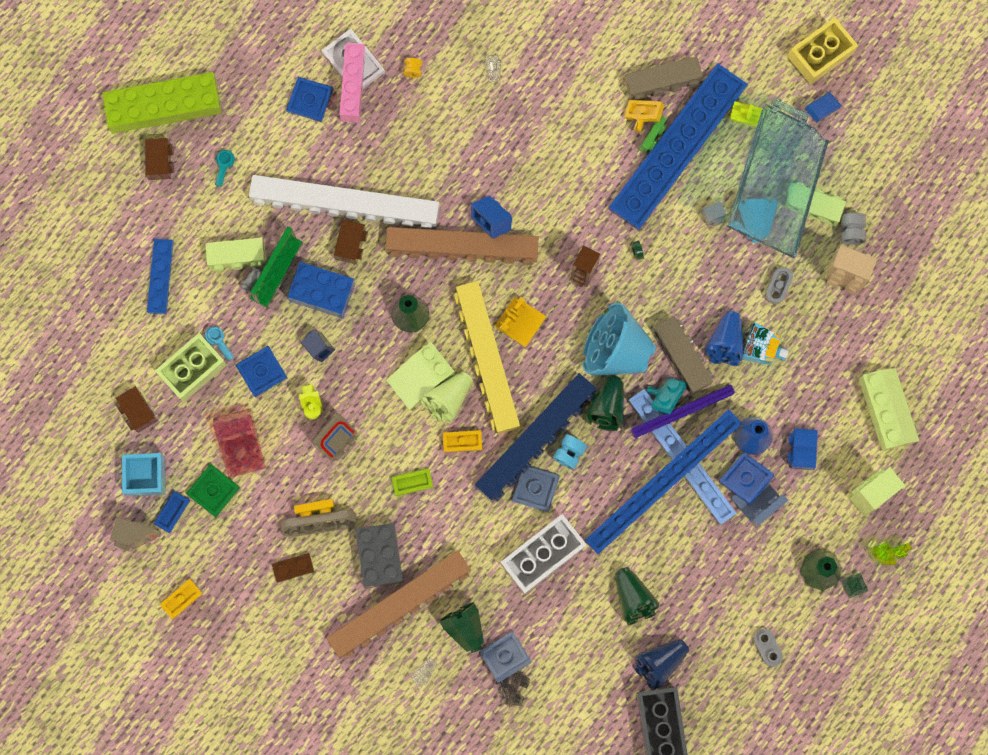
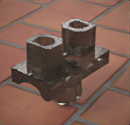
(510, 686)

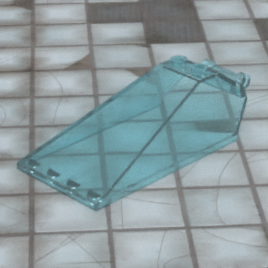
(779, 179)

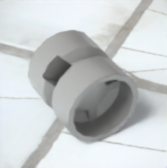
(853, 228)

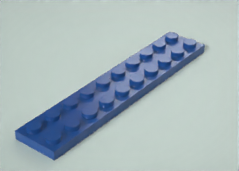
(678, 146)

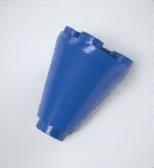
(727, 341)
(749, 440)

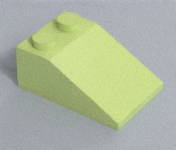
(419, 375)

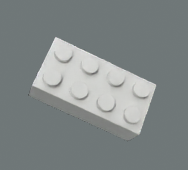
(543, 554)

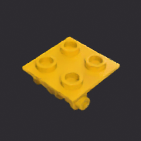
(520, 321)

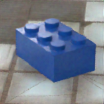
(321, 290)

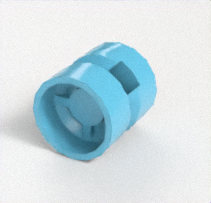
(573, 446)

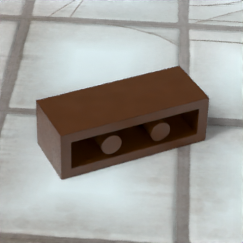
(585, 266)

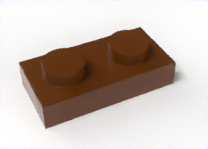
(293, 567)

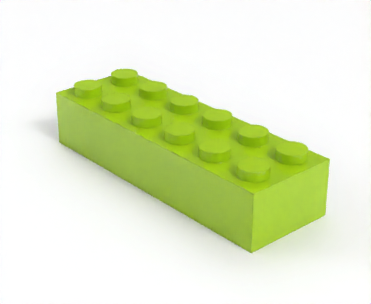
(162, 102)

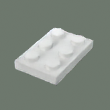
(336, 51)

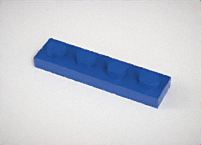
(160, 276)

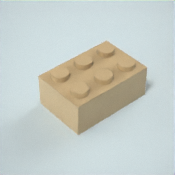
(850, 269)

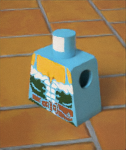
(763, 346)

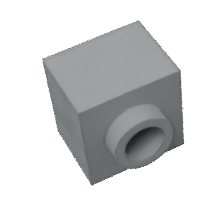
(713, 214)

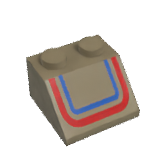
(335, 438)
(131, 534)

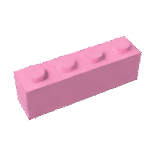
(352, 82)

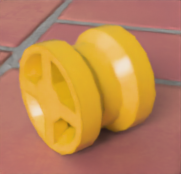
(412, 67)

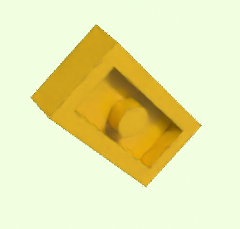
(462, 441)
(320, 506)
(181, 599)

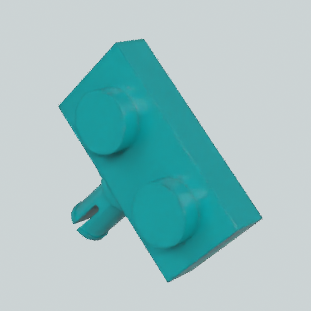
(667, 395)

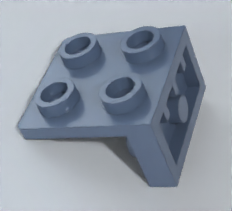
(762, 507)

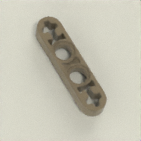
(340, 520)

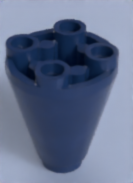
(660, 662)

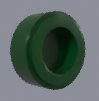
(637, 250)

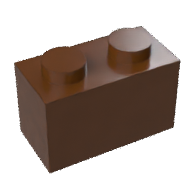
(158, 159)
(350, 241)
(136, 410)

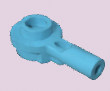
(215, 336)

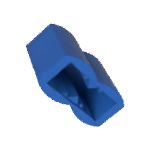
(803, 449)

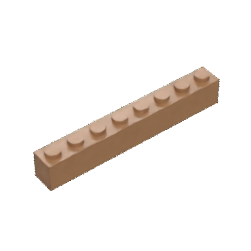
(461, 245)
(398, 604)

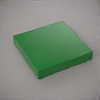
(213, 490)

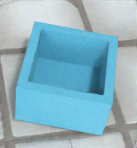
(143, 474)

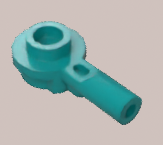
(225, 160)

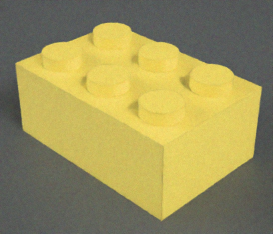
(822, 51)

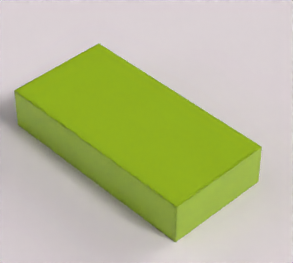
(412, 482)

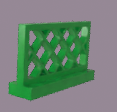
(276, 268)

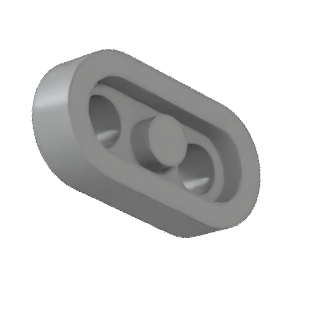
(779, 286)
(768, 647)

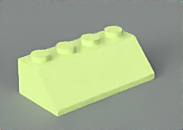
(888, 409)

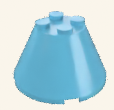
(617, 344)

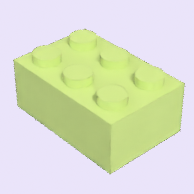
(191, 367)
(876, 490)

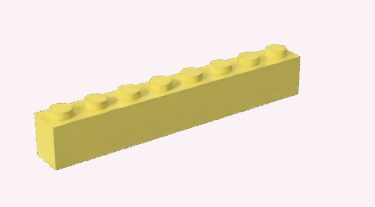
(487, 357)

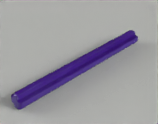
(682, 411)

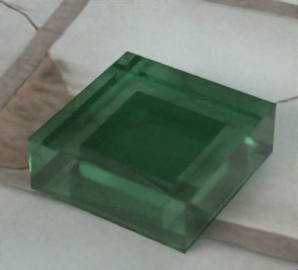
(854, 585)

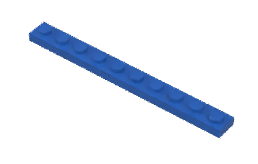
(663, 481)

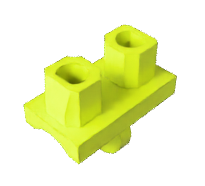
(745, 114)
(311, 402)

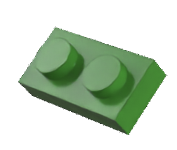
(649, 142)

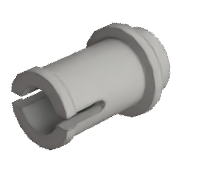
(251, 279)

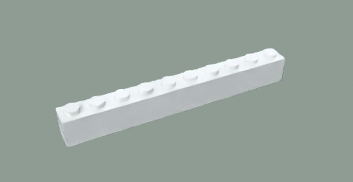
(344, 201)

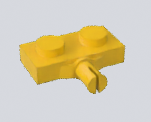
(643, 112)

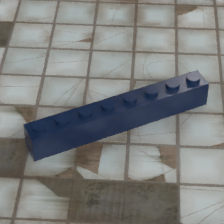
(535, 438)

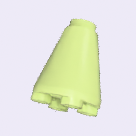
(447, 397)

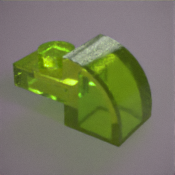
(885, 555)

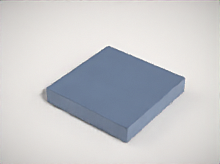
(536, 489)
(505, 656)

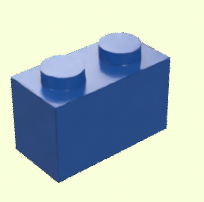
(491, 216)

